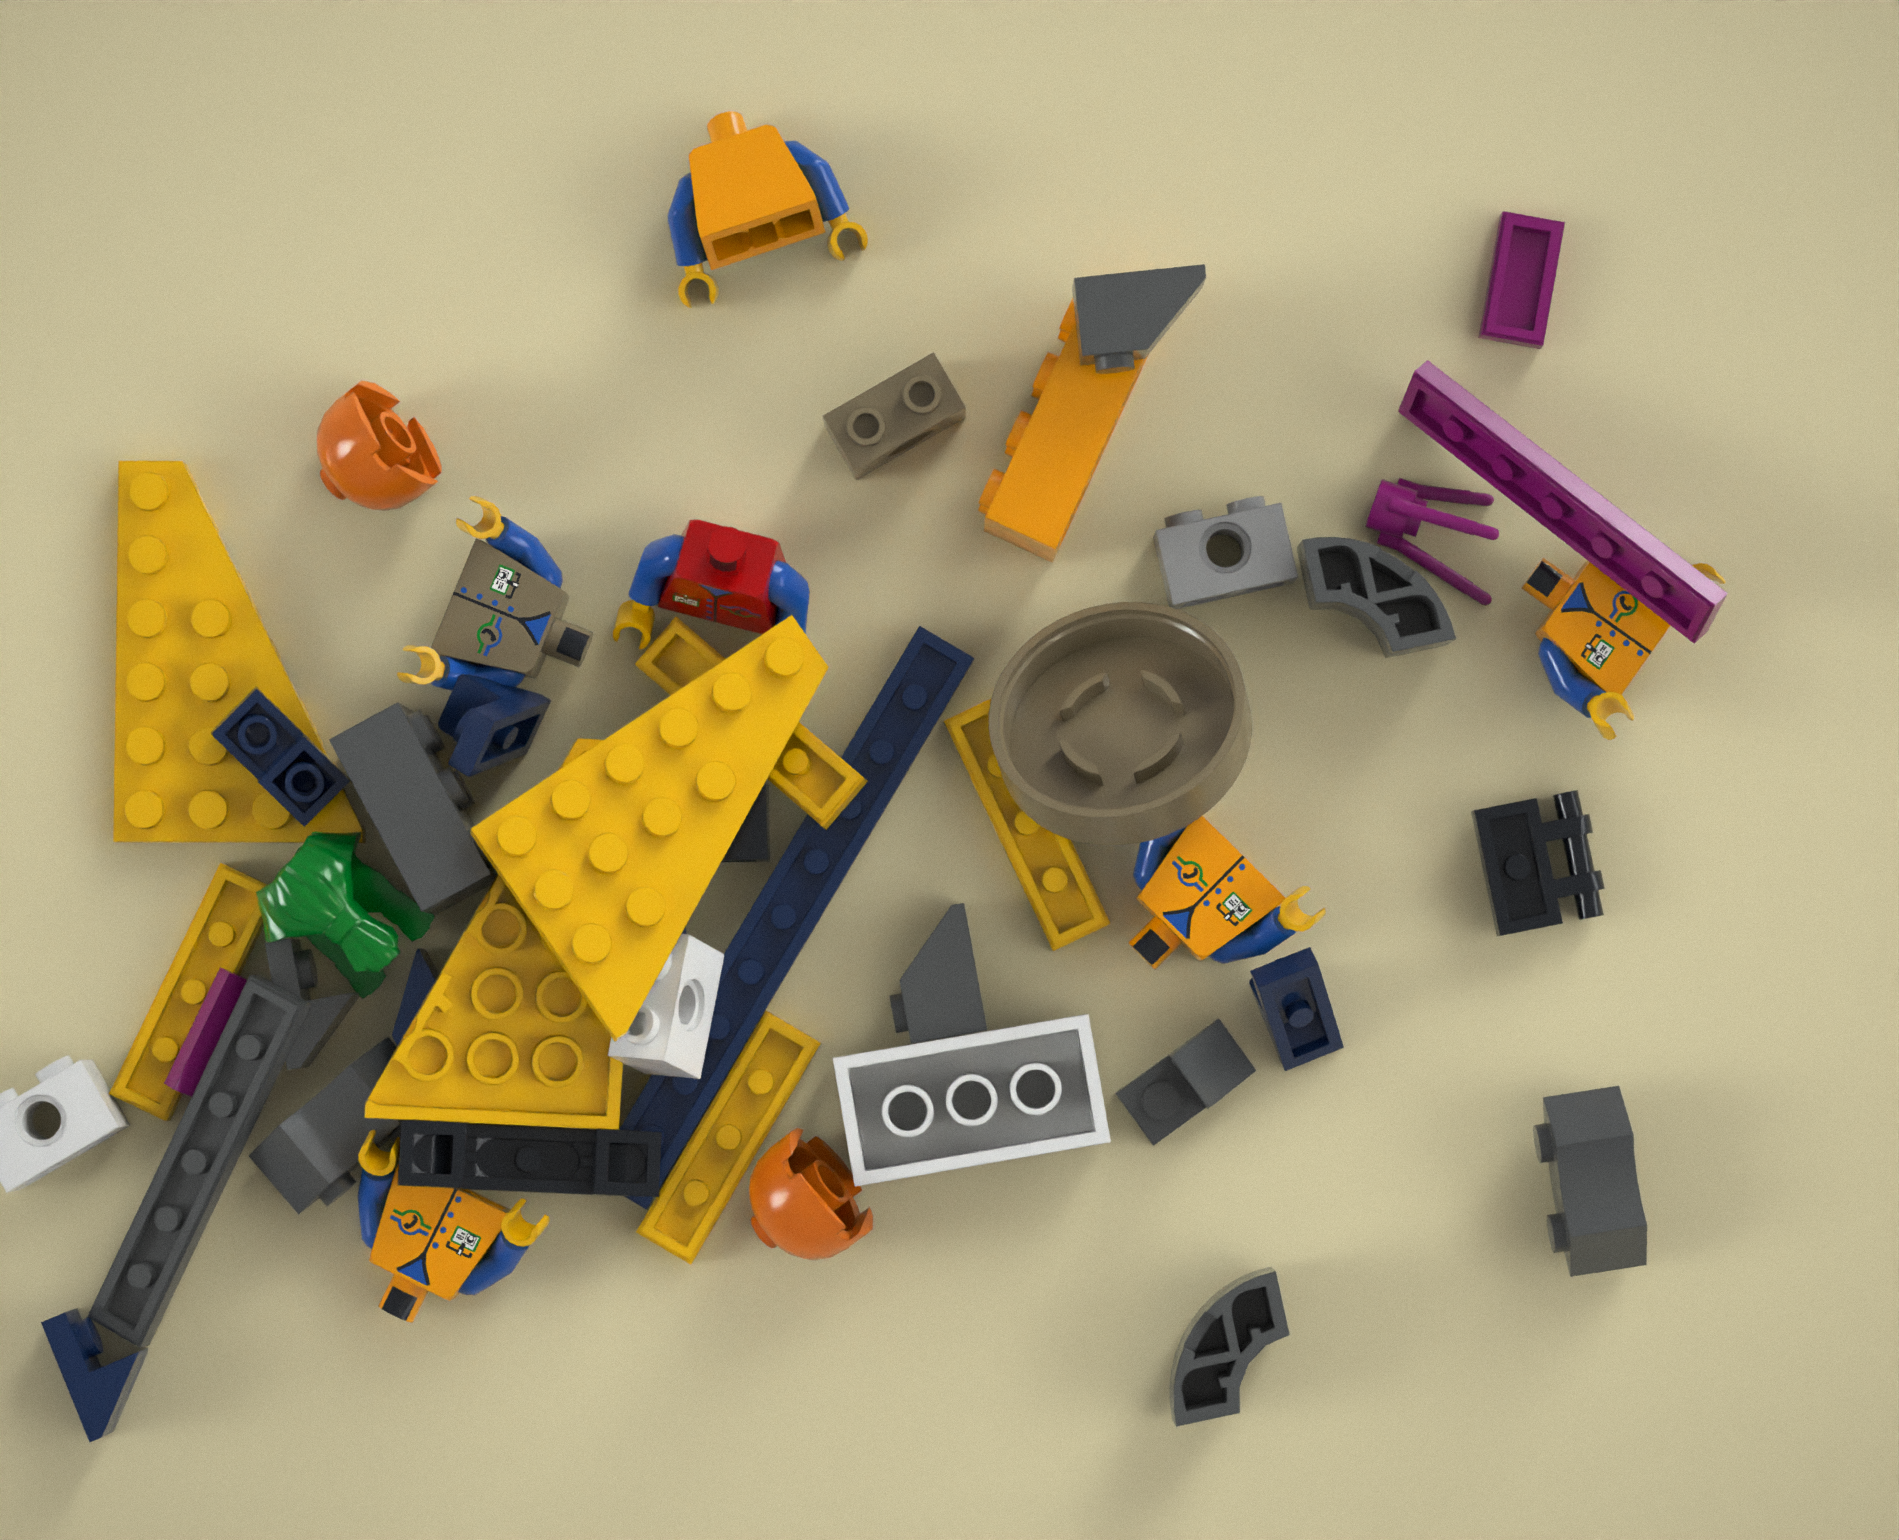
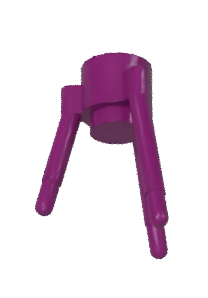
(1401, 509)

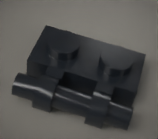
(1519, 866)

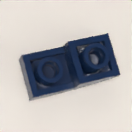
(280, 756)

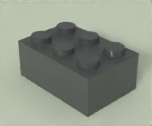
(416, 805)

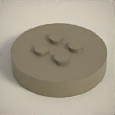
(1120, 723)

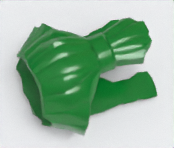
(328, 900)

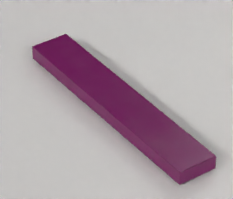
(1562, 502)

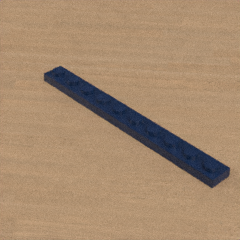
(804, 887)

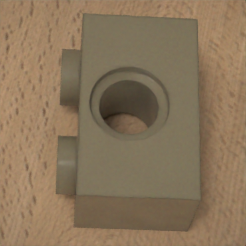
(894, 416)

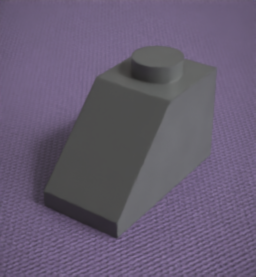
(1129, 313)
(941, 985)

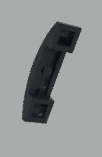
(529, 1159)

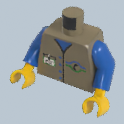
(501, 611)

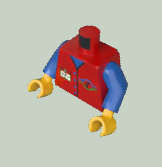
(714, 577)

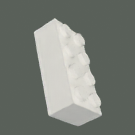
(971, 1100)

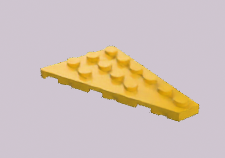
(183, 662)
(636, 827)
(503, 1033)

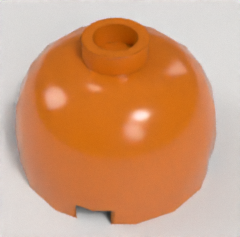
(372, 453)
(806, 1199)

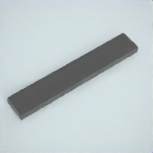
(199, 1160)

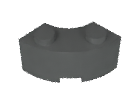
(1376, 590)
(321, 1142)
(1592, 1181)
(1222, 1344)

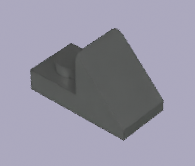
(297, 972)
(1186, 1082)

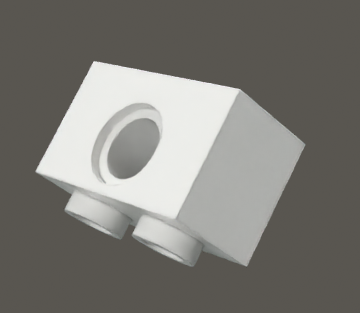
(676, 1016)
(86, 1114)

